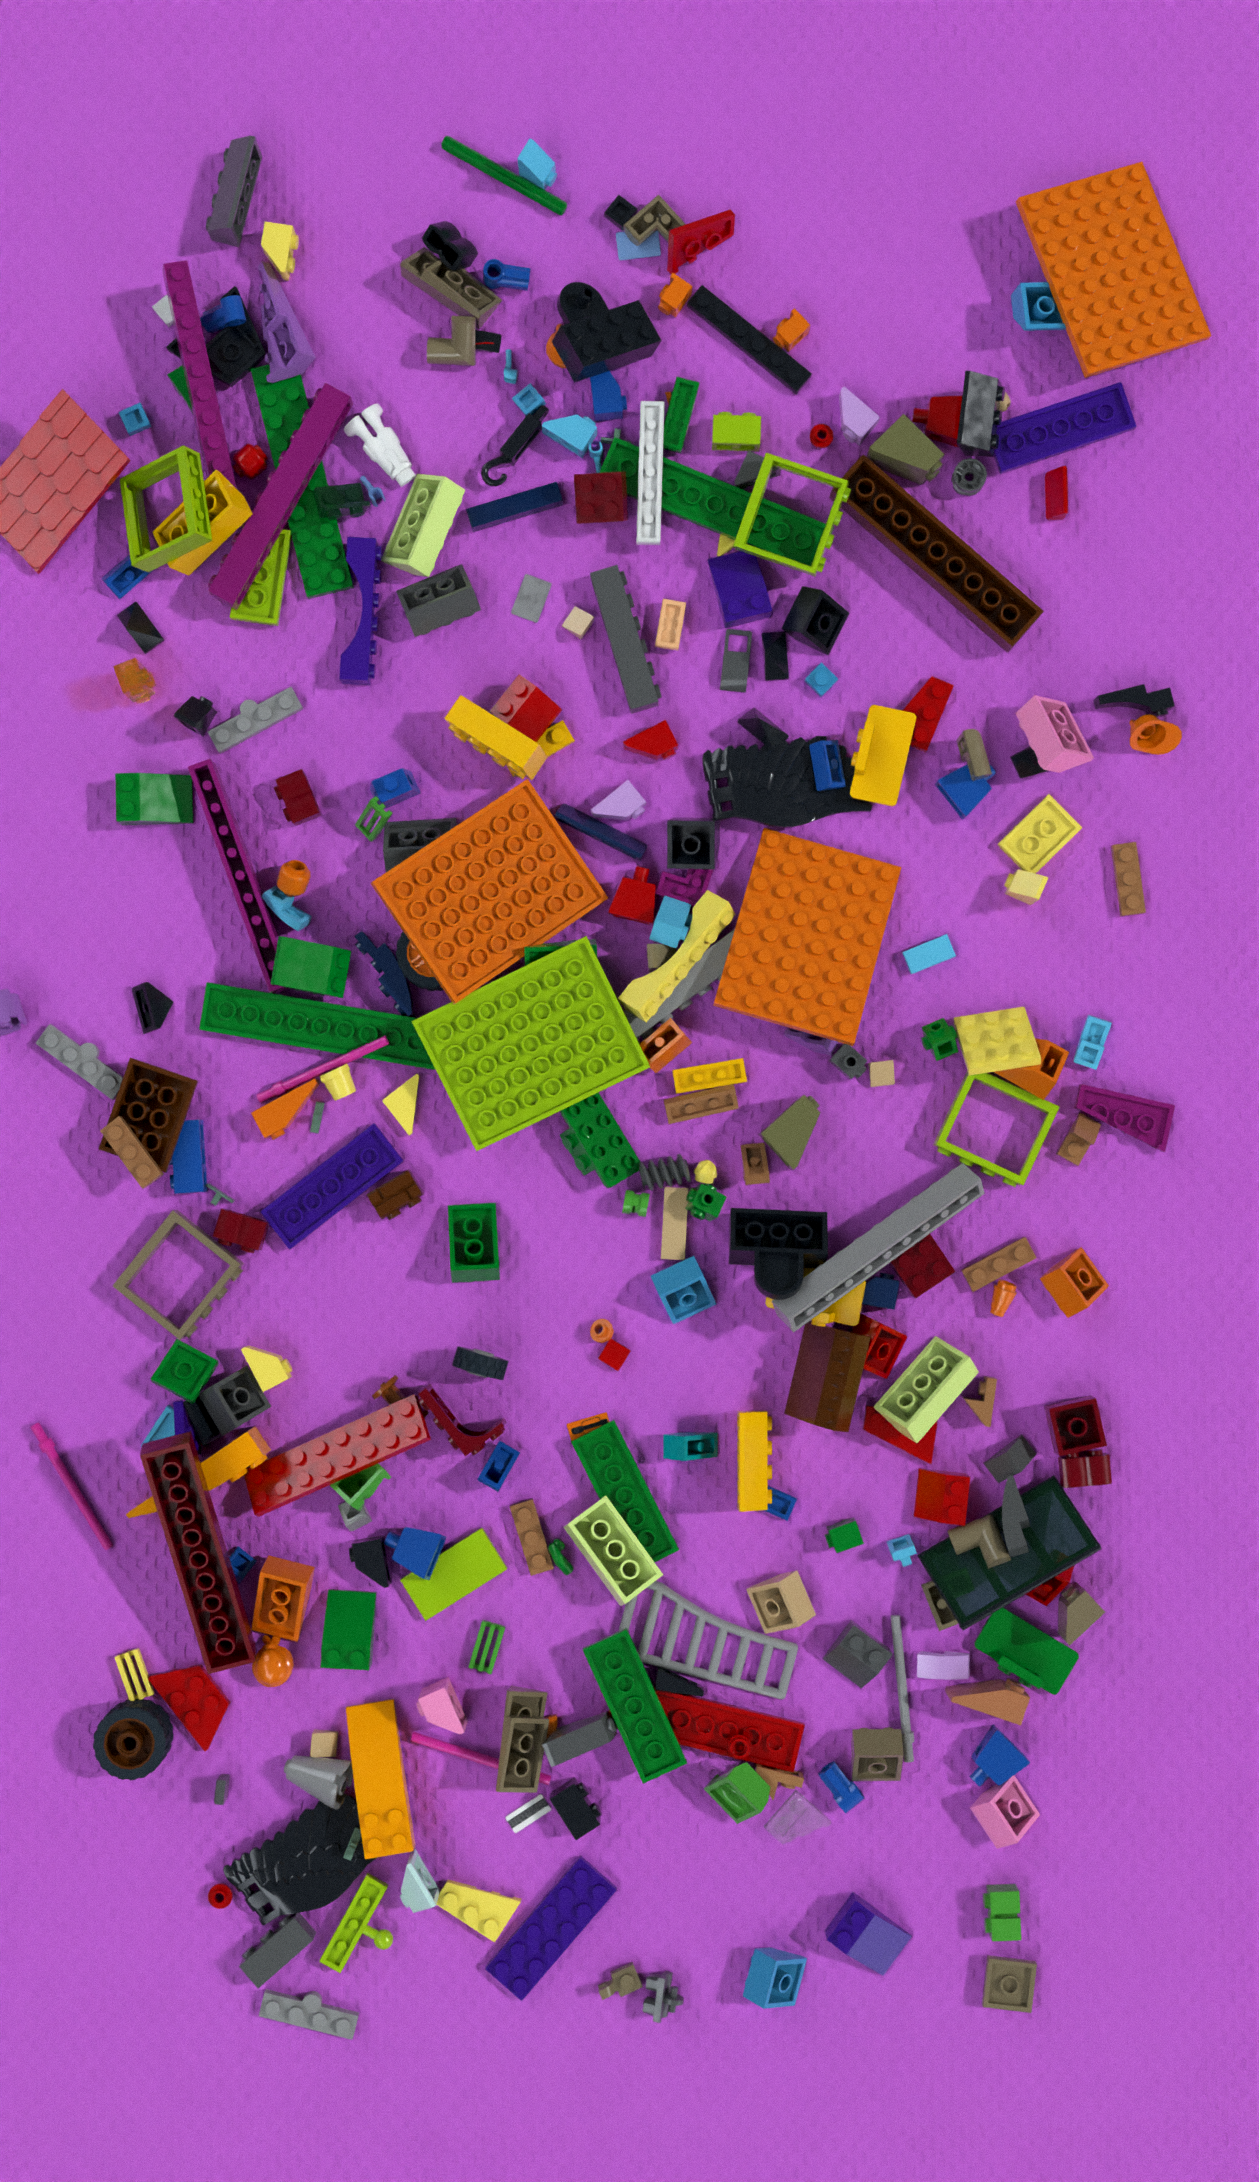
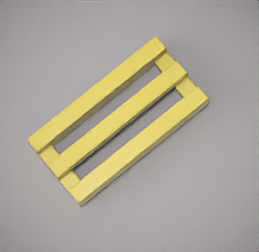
(125, 1677)

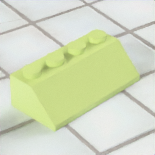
(423, 524)
(926, 1389)
(613, 1551)

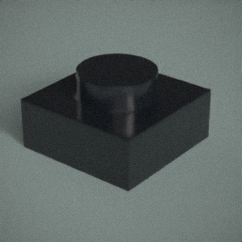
(620, 212)

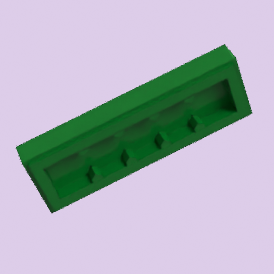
(679, 413)

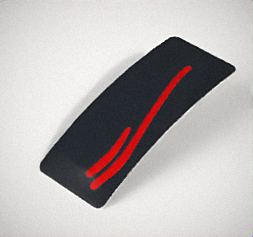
(488, 341)

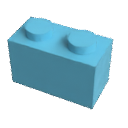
(671, 922)

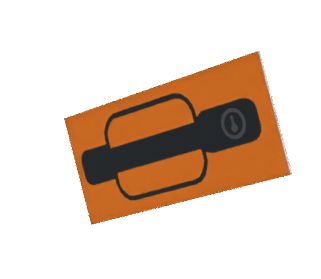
(586, 1425)

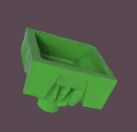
(360, 1485)
(739, 1792)

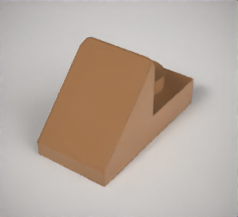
(1079, 1138)
(754, 1164)
(983, 1407)
(774, 1775)

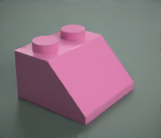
(441, 1706)
(1005, 1812)

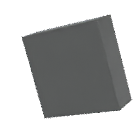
(221, 1789)

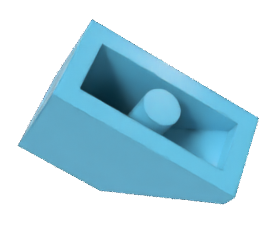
(536, 165)
(572, 432)

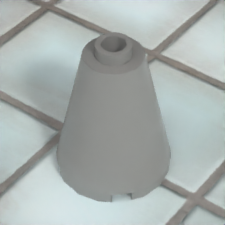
(321, 1777)

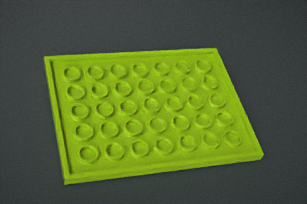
(531, 1043)

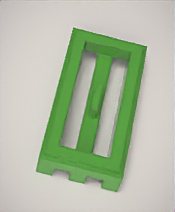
(379, 811)
(481, 1667)

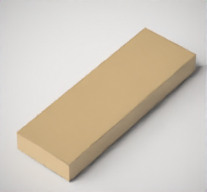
(674, 1223)

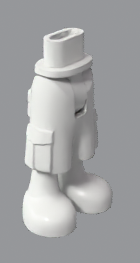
(384, 448)

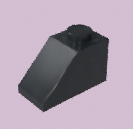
(196, 714)
(371, 1559)

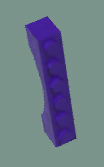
(356, 660)

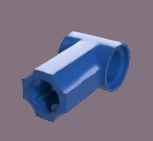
(510, 276)
(227, 313)
(844, 1791)

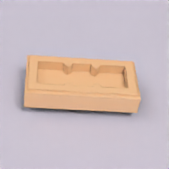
(670, 624)

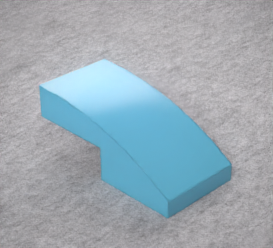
(283, 908)
(1092, 1042)

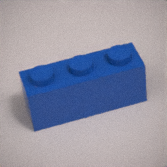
(189, 1160)

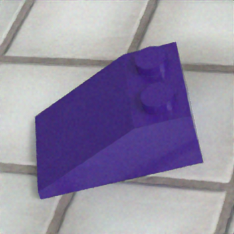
(739, 588)
(866, 1934)

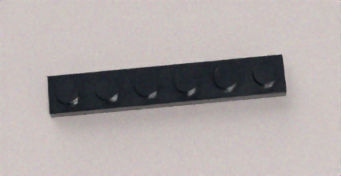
(749, 339)

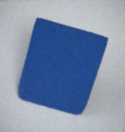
(241, 1563)

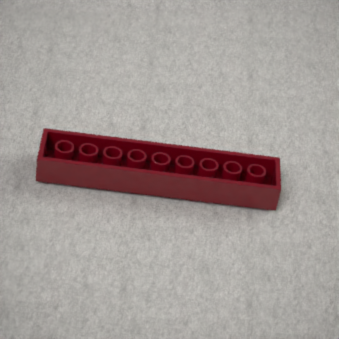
(198, 1552)

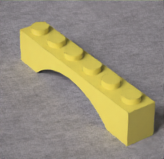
(648, 992)

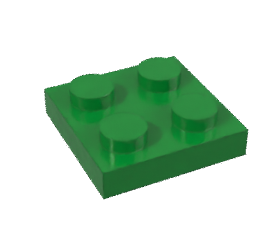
(184, 1371)

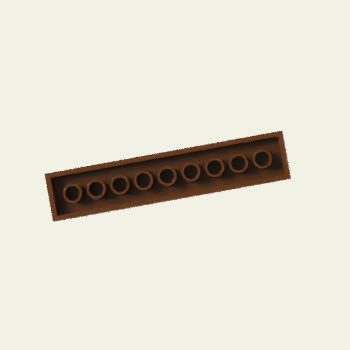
(937, 555)

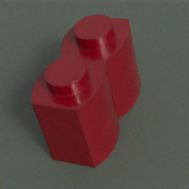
(298, 798)
(240, 1229)
(1085, 1469)

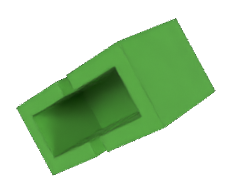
(1002, 1906)

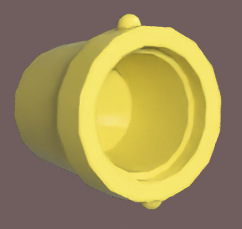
(339, 1082)

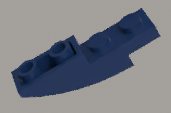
(393, 981)

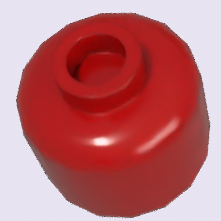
(249, 461)

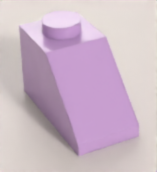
(855, 417)
(621, 804)

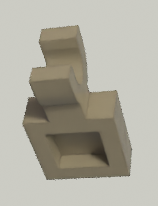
(623, 1980)

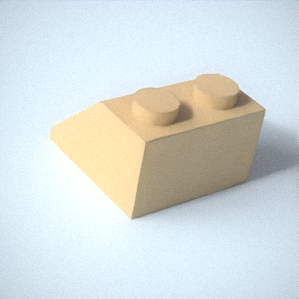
(781, 1602)

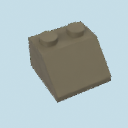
(1076, 1612)
(876, 1754)

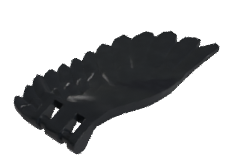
(775, 785)
(303, 1864)

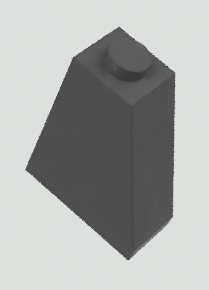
(579, 1738)

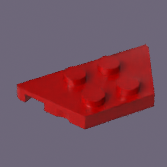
(194, 1700)

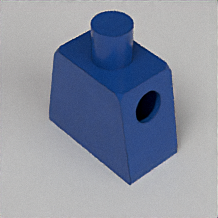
(394, 787)
(962, 791)
(416, 1550)
(997, 1758)

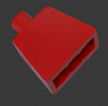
(940, 418)
(635, 898)

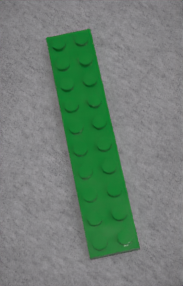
(721, 506)
(315, 539)
(311, 1024)

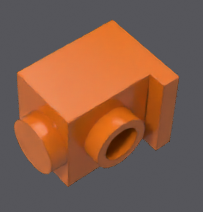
(674, 296)
(791, 331)

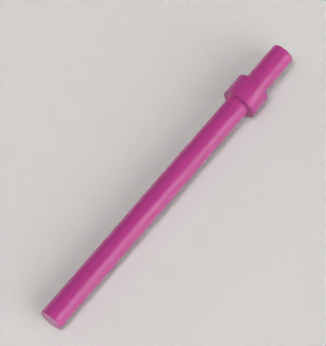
(281, 1088)
(47, 1446)
(464, 1753)

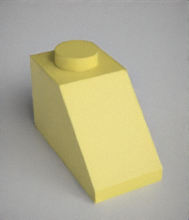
(1025, 886)
(267, 1367)

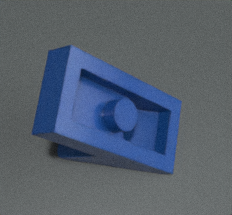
(498, 1466)

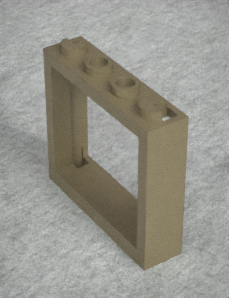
(150, 1249)

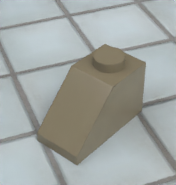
(658, 955)

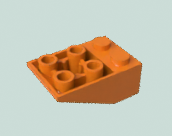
(1039, 1078)

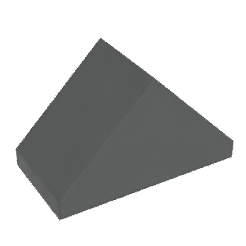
(750, 469)
(1010, 1459)

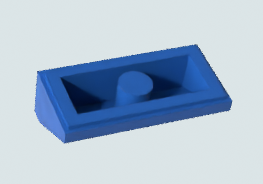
(124, 577)
(827, 765)

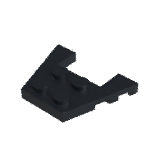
(232, 350)

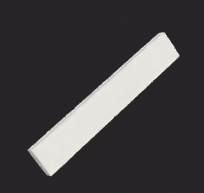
(650, 473)

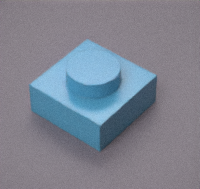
(528, 400)
(135, 419)
(821, 679)

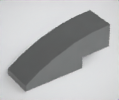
(1014, 1519)

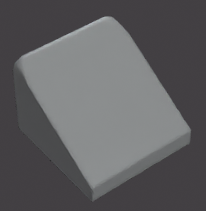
(353, 1518)

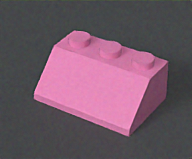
(1053, 734)

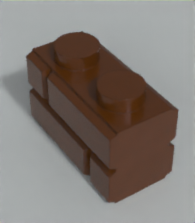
(396, 1194)

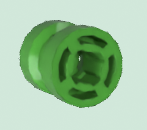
(635, 1203)

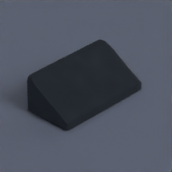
(202, 1421)

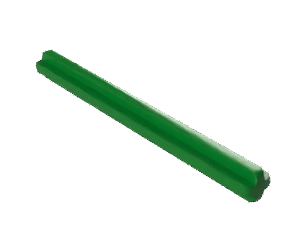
(504, 175)

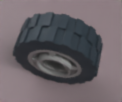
(480, 1363)

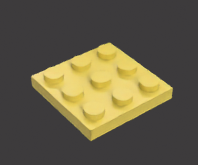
(997, 1041)

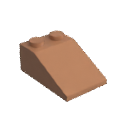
(994, 1697)

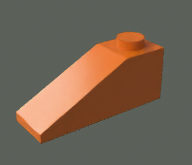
(281, 1113)

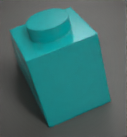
(690, 1445)

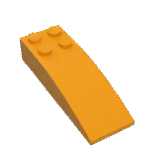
(224, 1465)
(379, 1779)

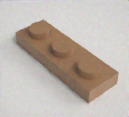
(1128, 879)
(701, 1104)
(131, 1152)
(998, 1264)
(531, 1537)

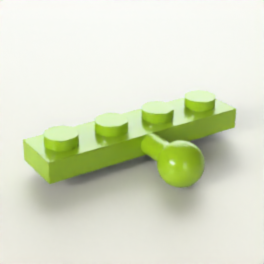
(355, 1924)

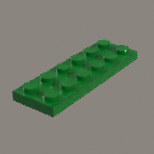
(619, 1478)
(634, 1705)

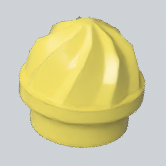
(705, 1172)

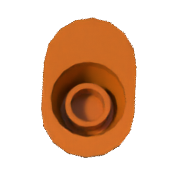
(1153, 735)

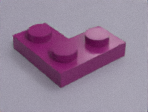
(685, 889)

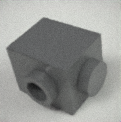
(848, 1062)

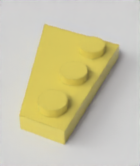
(478, 1908)

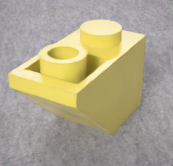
(278, 245)

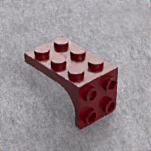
(460, 1437)

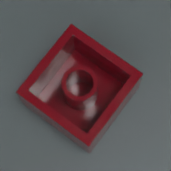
(601, 497)
(922, 1266)
(1075, 1425)

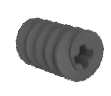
(664, 1172)

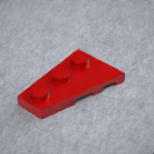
(695, 237)
(928, 708)
(878, 1426)

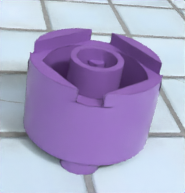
(10, 1012)

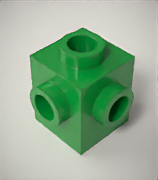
(939, 1039)
(705, 1202)

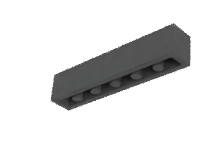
(624, 638)

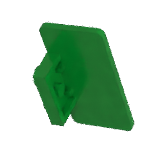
(598, 1141)
(1026, 1651)

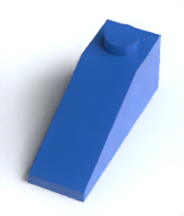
(607, 397)

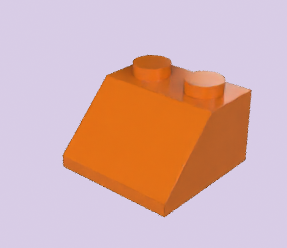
(1074, 1282)

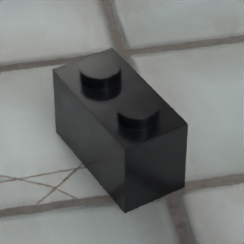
(575, 1808)

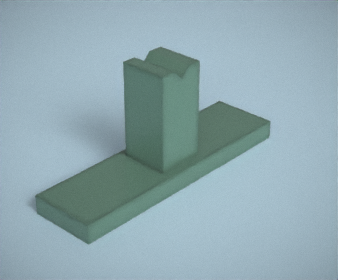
(616, 434)
(317, 1116)
(219, 1194)
(352, 1844)

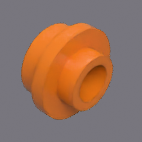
(606, 1333)

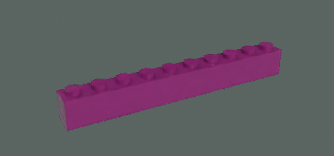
(197, 369)
(280, 496)
(237, 866)

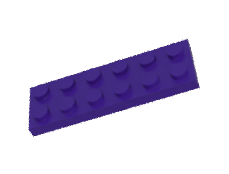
(1063, 427)
(332, 1186)
(551, 1928)

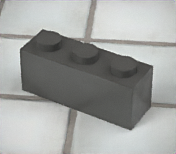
(276, 1948)

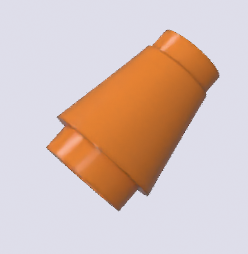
(1002, 1297)

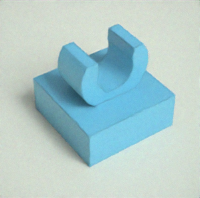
(902, 1549)

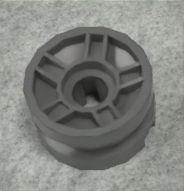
(965, 468)

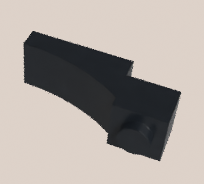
(1136, 697)

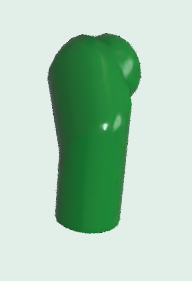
(559, 1559)

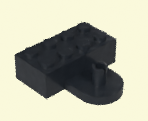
(600, 338)
(778, 1246)

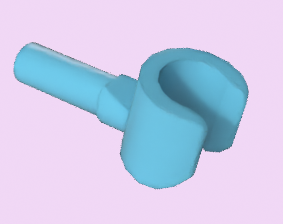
(510, 375)
(596, 455)

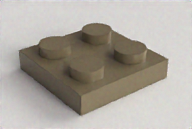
(1009, 1984)

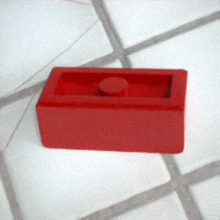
(1056, 493)

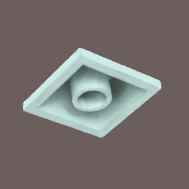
(418, 1886)

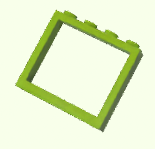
(755, 500)
(195, 504)
(1010, 1090)

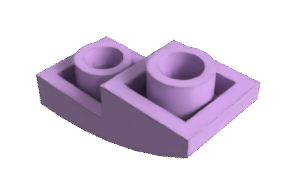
(943, 1666)

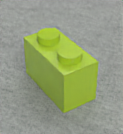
(736, 432)

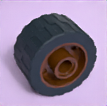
(129, 1757)

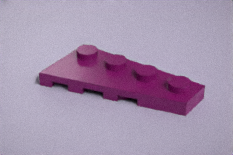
(1133, 1115)

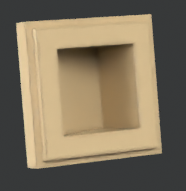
(578, 622)
(881, 1073)
(323, 1743)

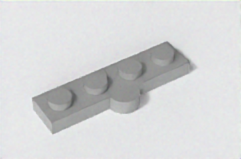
(255, 719)
(81, 1060)
(309, 2013)

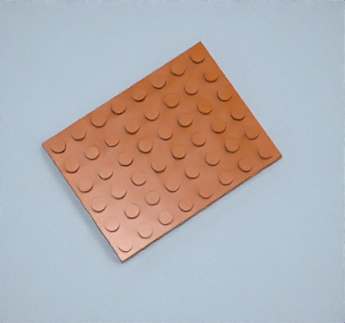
(1113, 269)
(489, 891)
(807, 937)

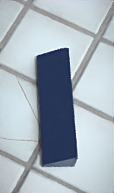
(514, 506)
(601, 831)

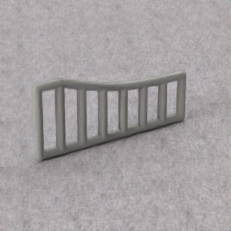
(724, 1627)

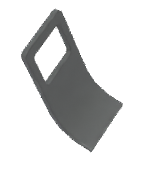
(735, 664)

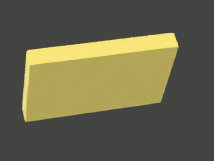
(1039, 835)

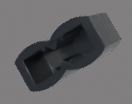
(447, 242)

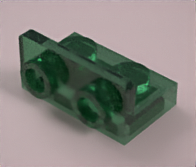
(340, 501)

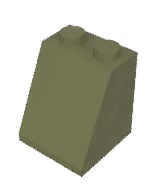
(906, 452)
(792, 1130)

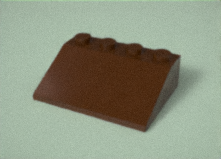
(154, 1108)
(827, 1376)

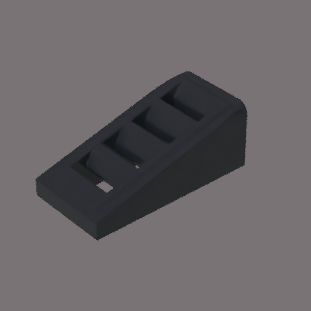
(675, 1683)

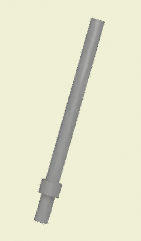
(907, 1734)

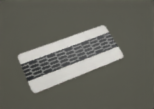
(528, 1813)

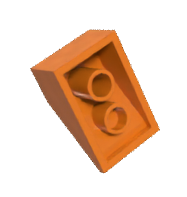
(282, 1598)

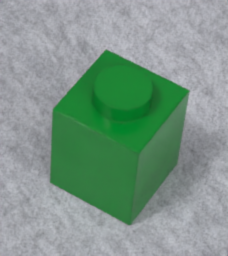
(843, 1535)

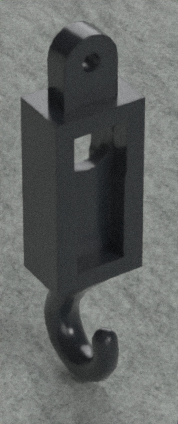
(515, 445)

